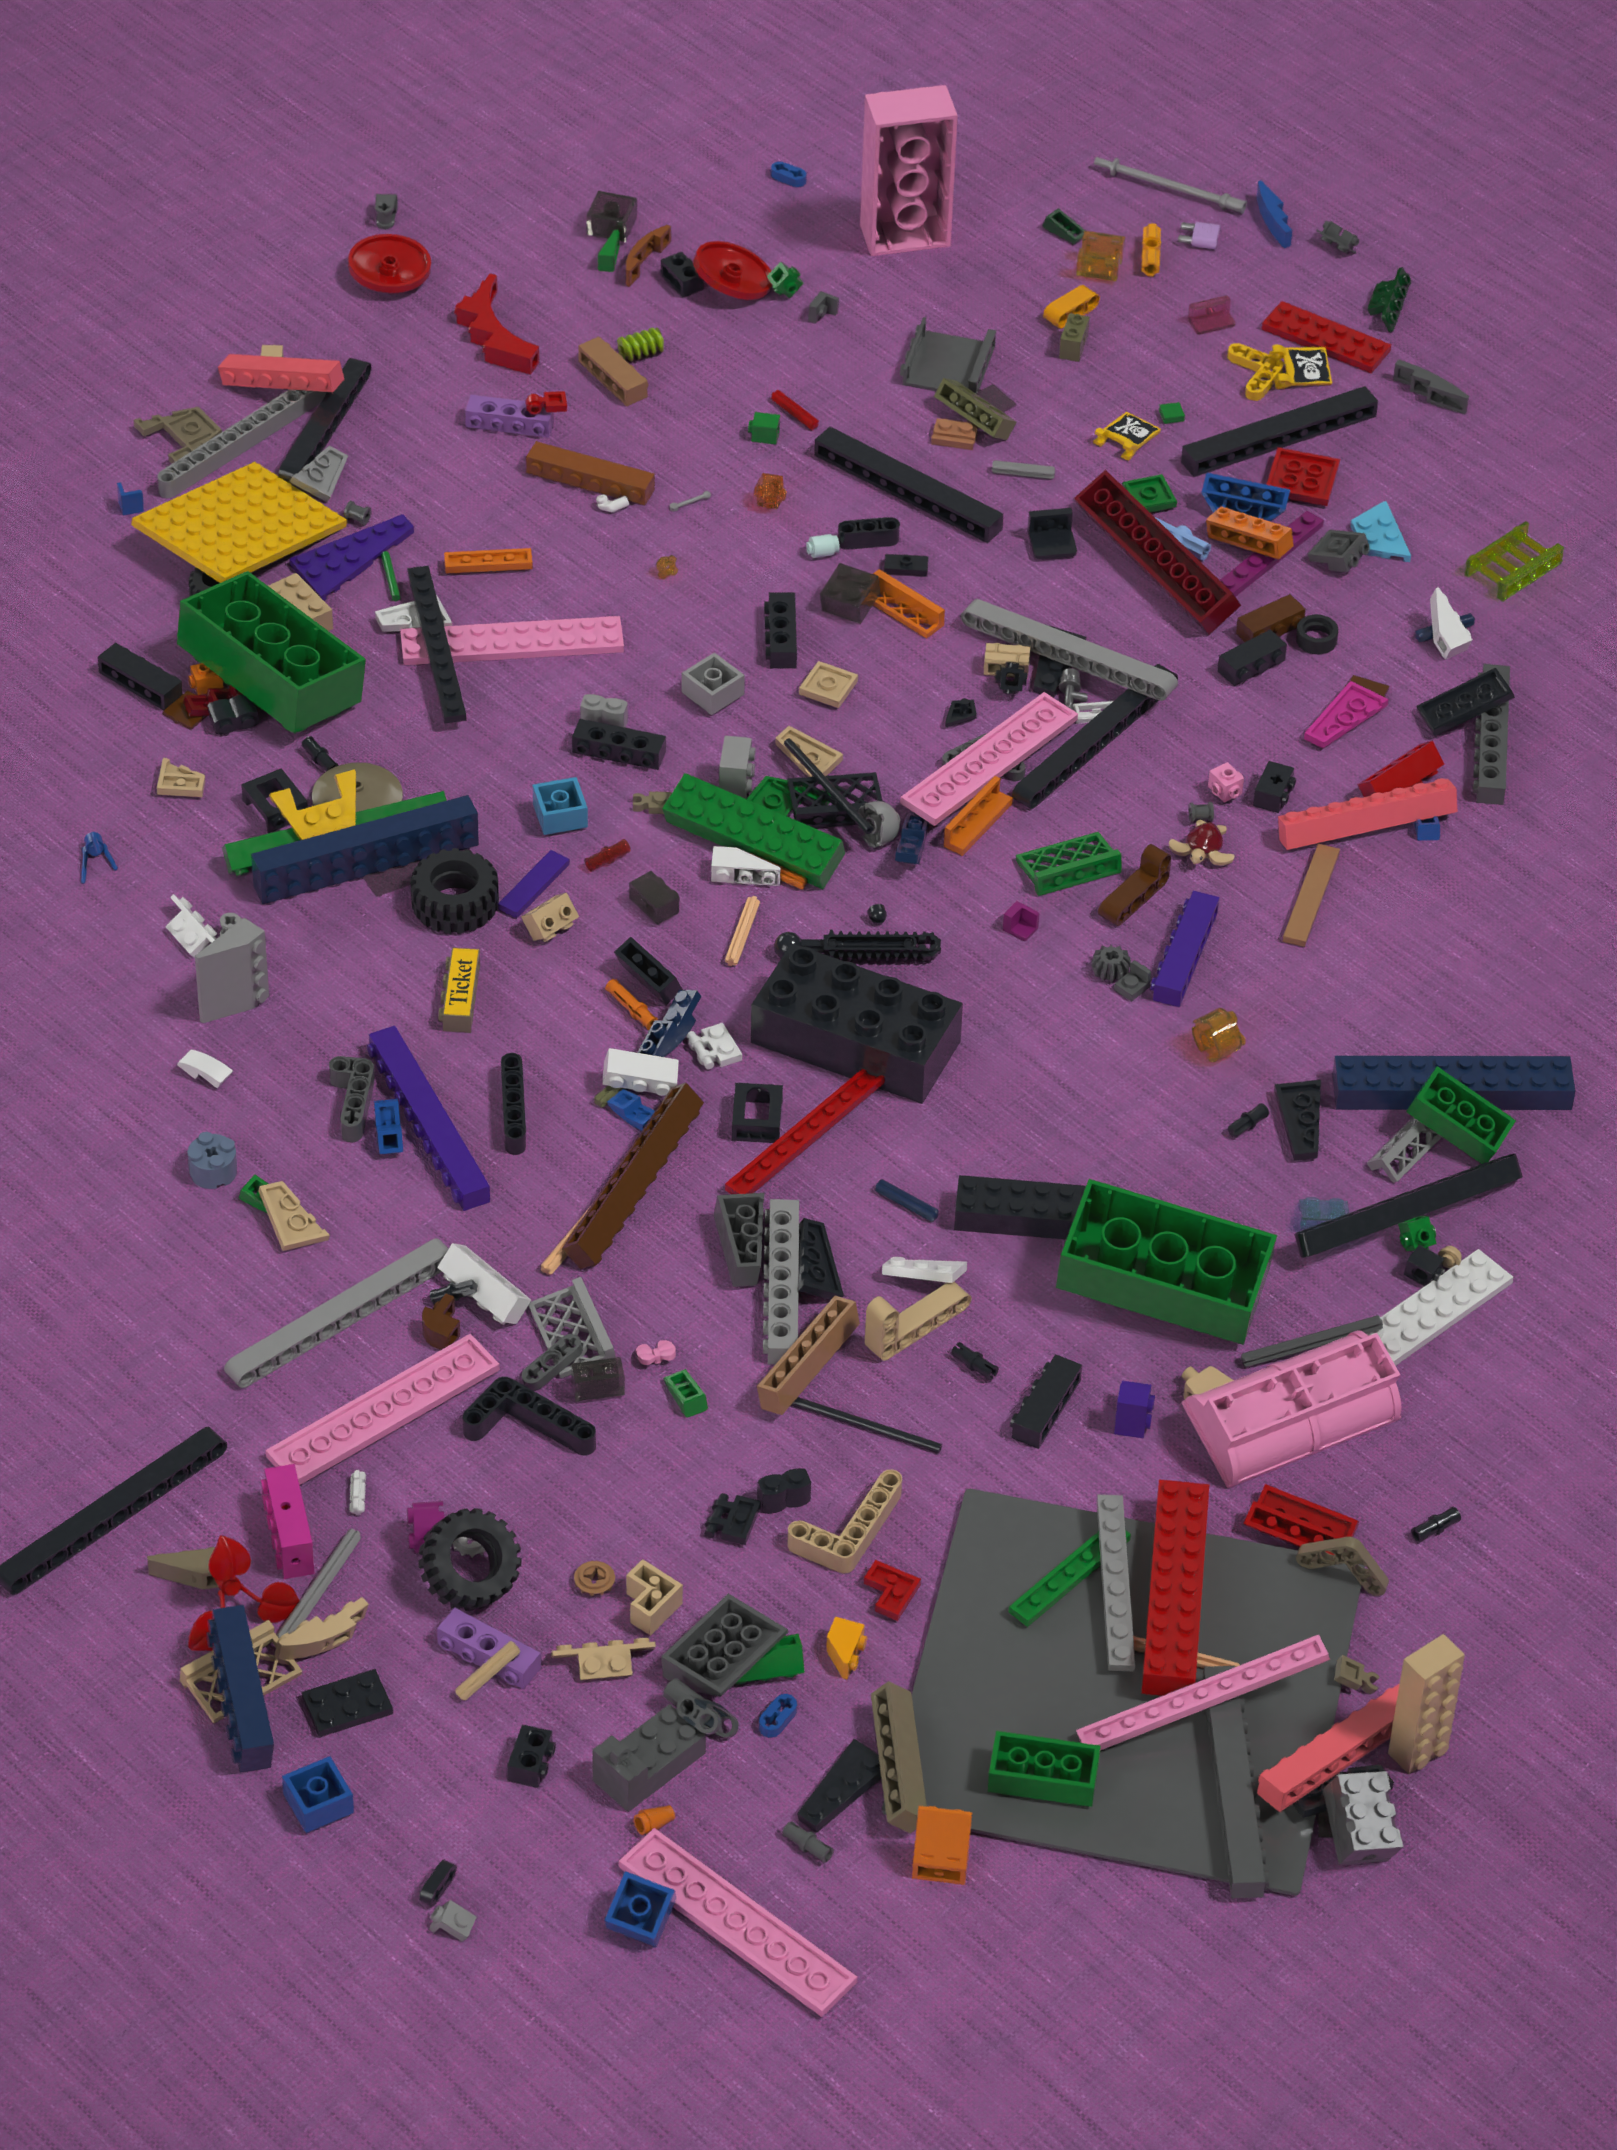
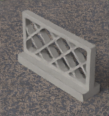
(588, 1314)

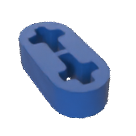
(788, 174)
(774, 1712)

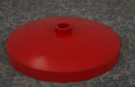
(389, 263)
(732, 270)

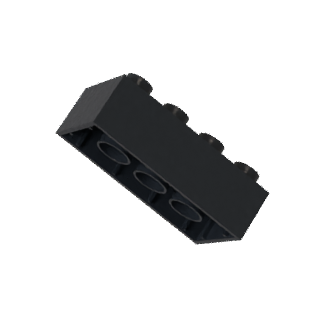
(855, 1021)

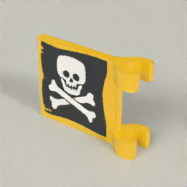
(1302, 366)
(1128, 431)

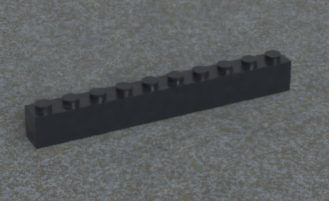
(1279, 431)
(909, 484)

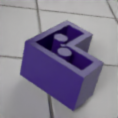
(1133, 1409)

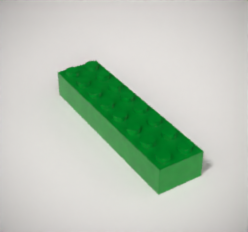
(754, 829)

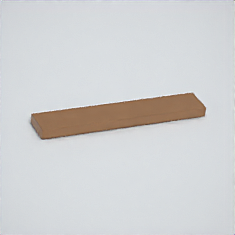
(1311, 895)

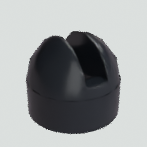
(877, 913)

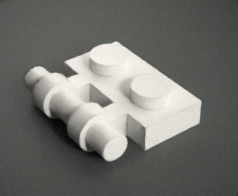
(720, 1043)

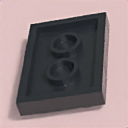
(347, 1703)

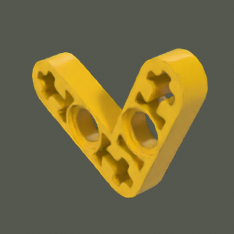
(1242, 356)

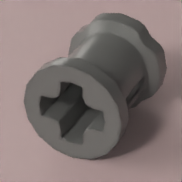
(357, 513)
(1201, 812)

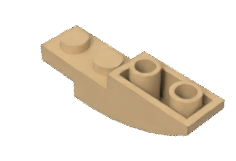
(320, 1636)

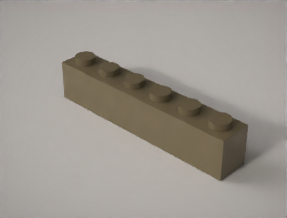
(898, 1755)

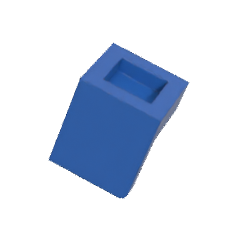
(131, 501)

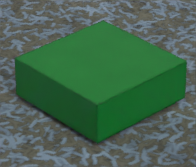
(1171, 412)

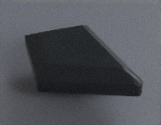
(960, 712)

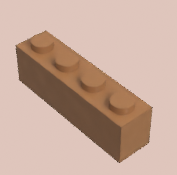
(612, 371)

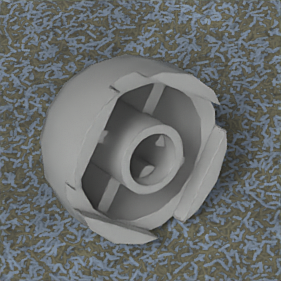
(883, 820)

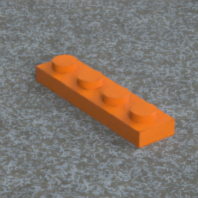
(488, 560)

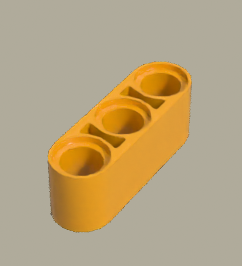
(1077, 301)

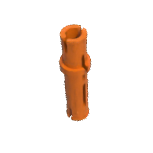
(637, 1009)

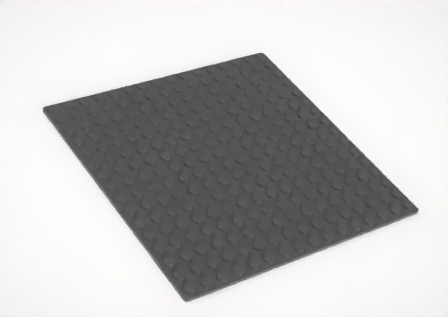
(1049, 1679)

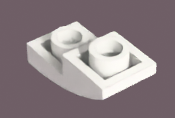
(211, 1069)

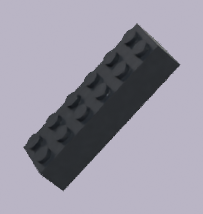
(1016, 1207)

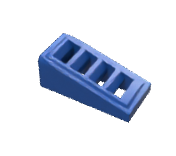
(1427, 829)

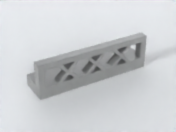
(1397, 1145)

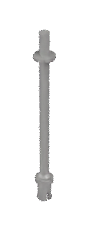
(1224, 200)

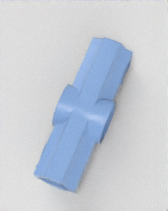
(1196, 546)

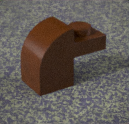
(438, 1324)

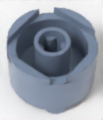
(212, 1160)

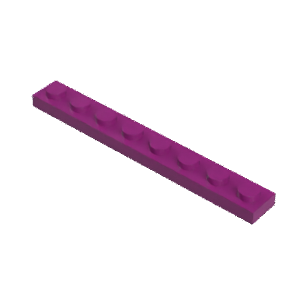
(1259, 564)

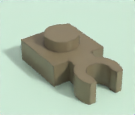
(653, 802)
(1353, 1676)

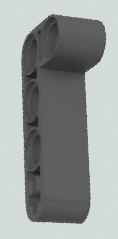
(358, 1079)

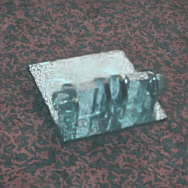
(1320, 1210)

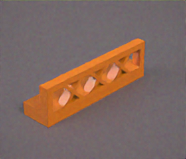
(909, 603)
(976, 817)

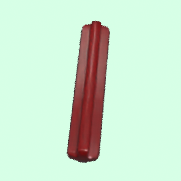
(795, 409)

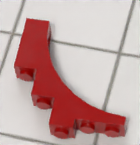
(485, 329)

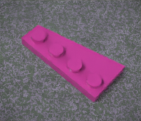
(1344, 713)

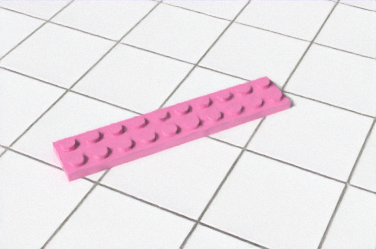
(521, 640)
(988, 757)
(384, 1408)
(741, 1923)

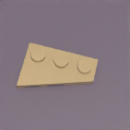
(821, 755)

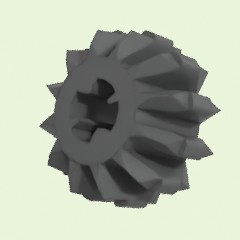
(1110, 963)

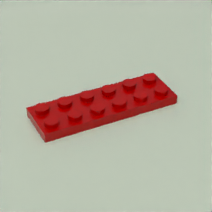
(1317, 331)

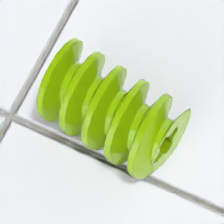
(640, 343)

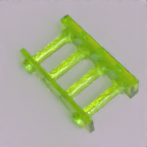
(1521, 576)

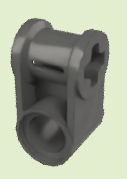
(386, 209)

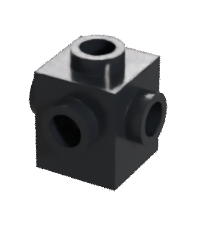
(1014, 685)

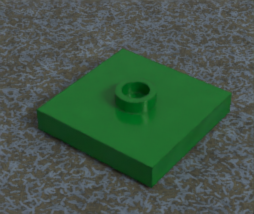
(1152, 492)

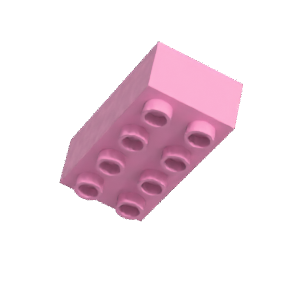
(908, 170)

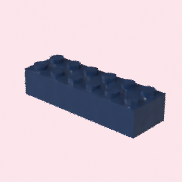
(240, 1688)

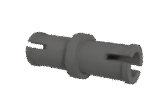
(808, 1841)

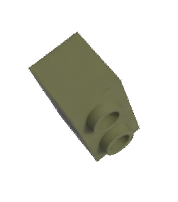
(1074, 337)

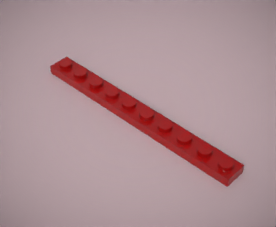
(804, 1133)

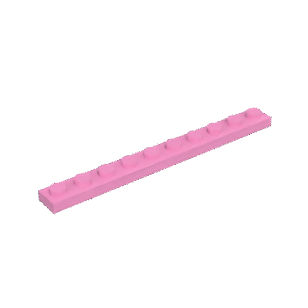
(1205, 1693)

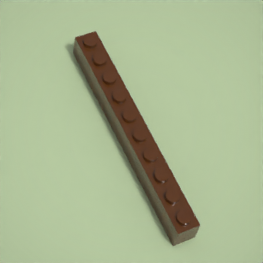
(633, 1176)

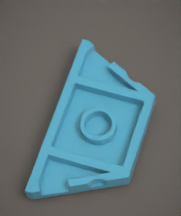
(1381, 532)

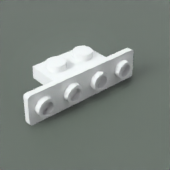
(189, 929)

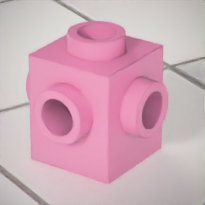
(1225, 782)

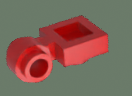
(551, 402)

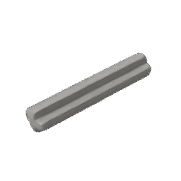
(1023, 469)

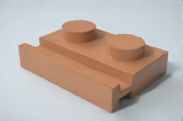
(954, 434)

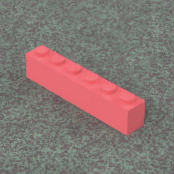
(281, 373)

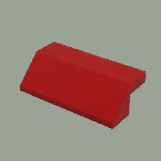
(1297, 1519)

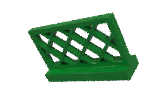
(1071, 871)

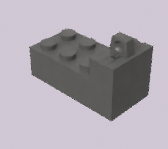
(646, 1757)

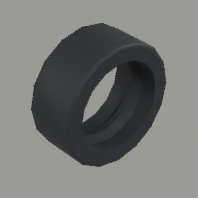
(1317, 623)

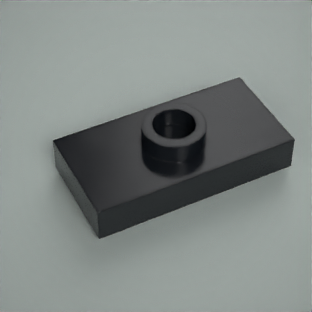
(906, 565)

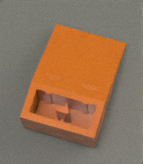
(942, 1845)

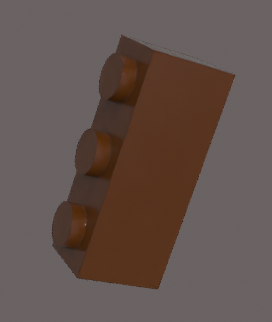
(1278, 616)

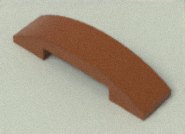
(653, 241)

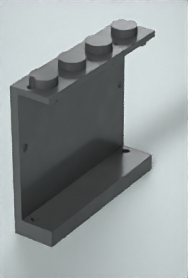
(946, 356)

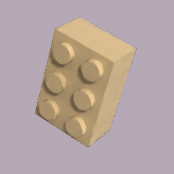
(304, 598)

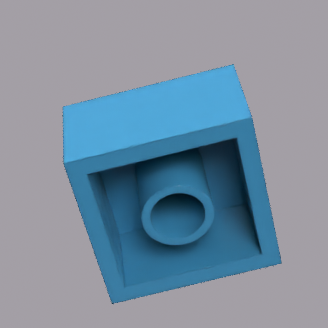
(560, 805)

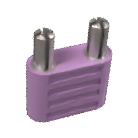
(1204, 234)

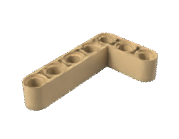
(891, 1332)
(845, 1551)

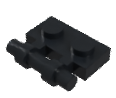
(739, 1521)

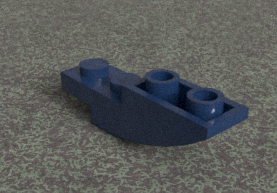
(912, 839)
(671, 1031)

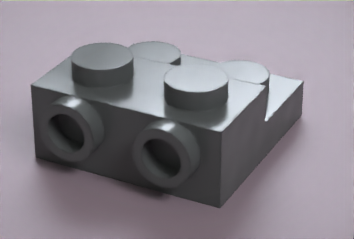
(1340, 549)

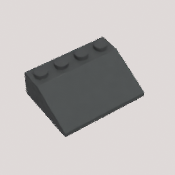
(721, 1647)

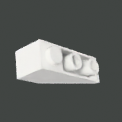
(1448, 631)
(740, 867)

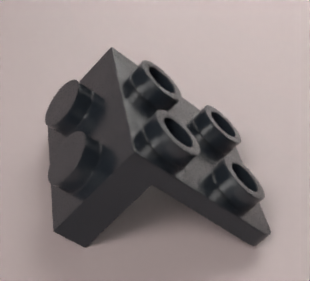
(1051, 533)

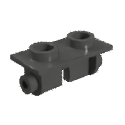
(1345, 241)

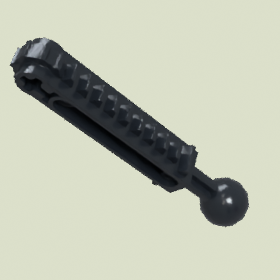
(866, 946)

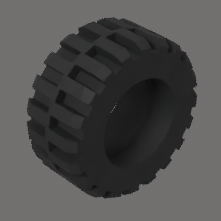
(459, 911)
(494, 1539)

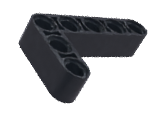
(531, 1408)

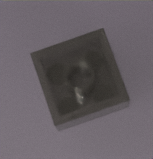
(611, 213)
(850, 593)

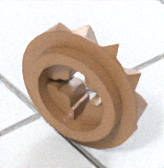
(587, 1571)

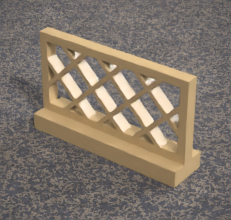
(202, 1669)

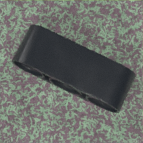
(868, 533)

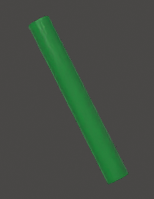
(395, 595)

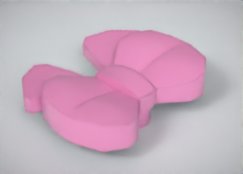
(664, 1350)

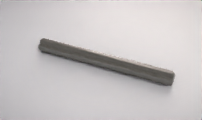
(1309, 1341)

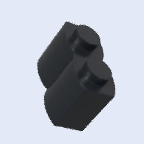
(232, 714)
(785, 1490)

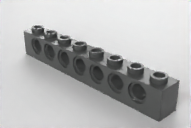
(1491, 748)

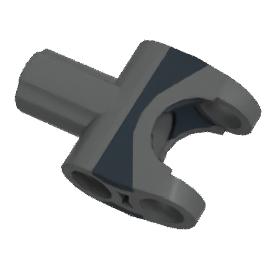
(699, 1711)

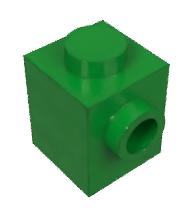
(764, 428)

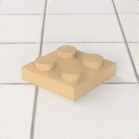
(828, 684)

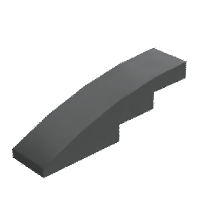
(1428, 384)

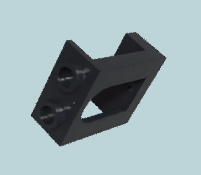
(258, 790)
(757, 1129)

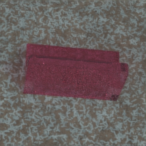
(1211, 315)

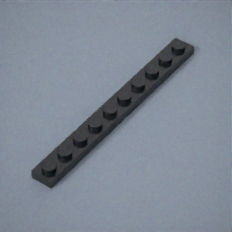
(436, 644)

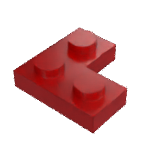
(896, 1586)

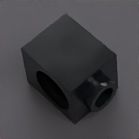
(1424, 1266)

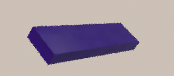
(533, 883)

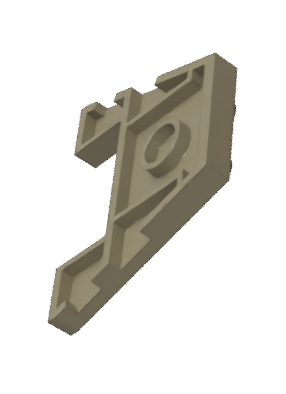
(187, 426)

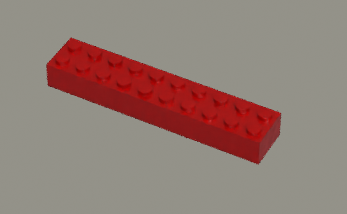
(1175, 1587)

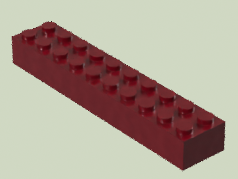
(1157, 552)

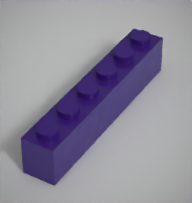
(1185, 948)

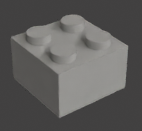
(713, 683)
(736, 765)

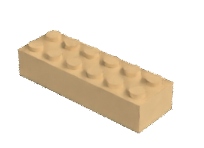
(1426, 1704)

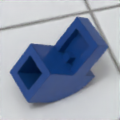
(388, 1126)

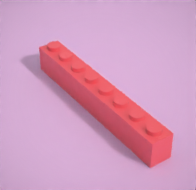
(1367, 813)
(1329, 1752)

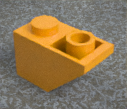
(844, 1643)

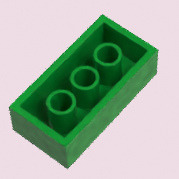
(1461, 1116)
(1044, 1768)

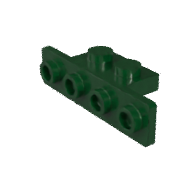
(1389, 298)

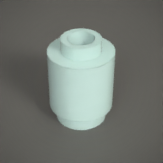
(822, 545)

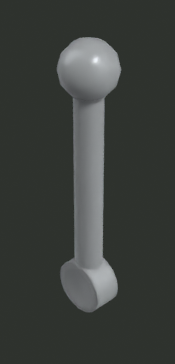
(674, 506)

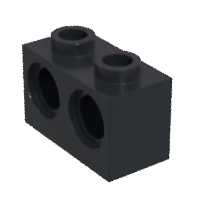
(681, 275)
(530, 1756)

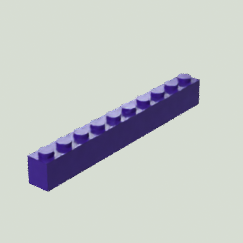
(428, 1118)

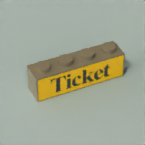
(460, 990)

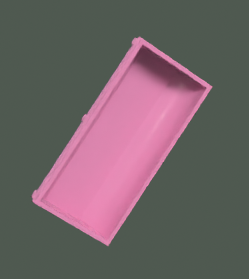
(1297, 1407)

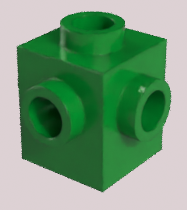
(785, 280)
(1417, 1232)

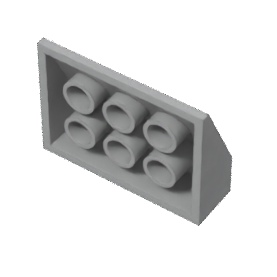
(232, 972)

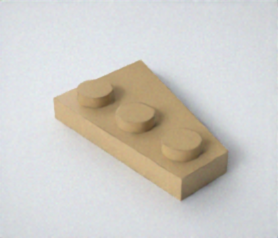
(289, 1219)

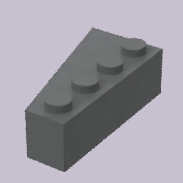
(740, 1233)

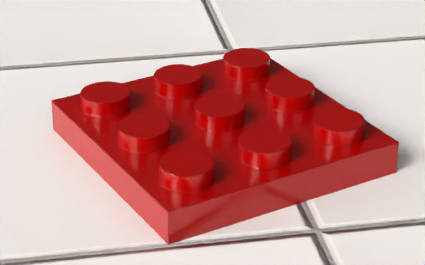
(1305, 474)

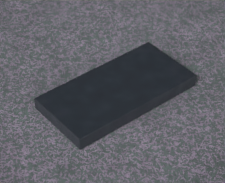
(1465, 701)

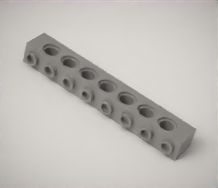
(782, 1276)

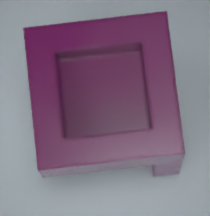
(1021, 921)

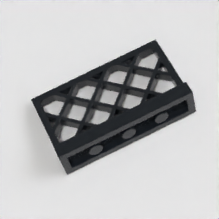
(834, 814)

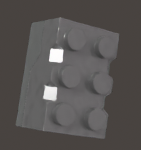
(1362, 1818)

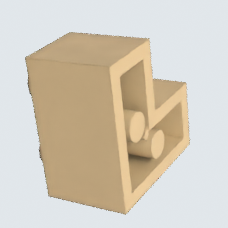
(654, 1594)

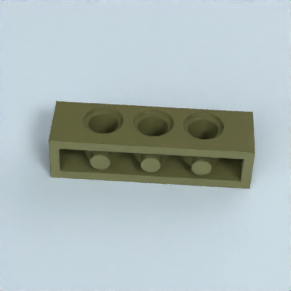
(975, 409)

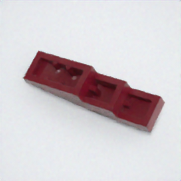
(198, 704)

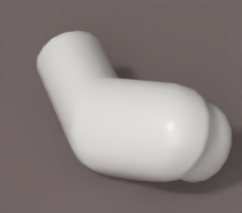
(611, 506)

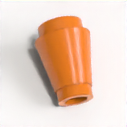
(653, 1818)

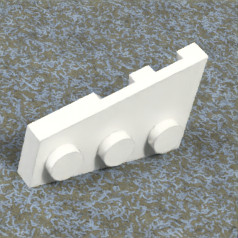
(404, 617)
(925, 1269)

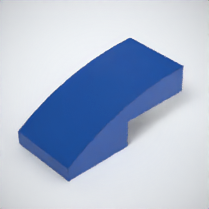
(631, 1109)

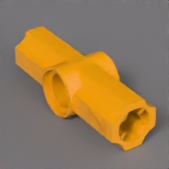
(1151, 249)

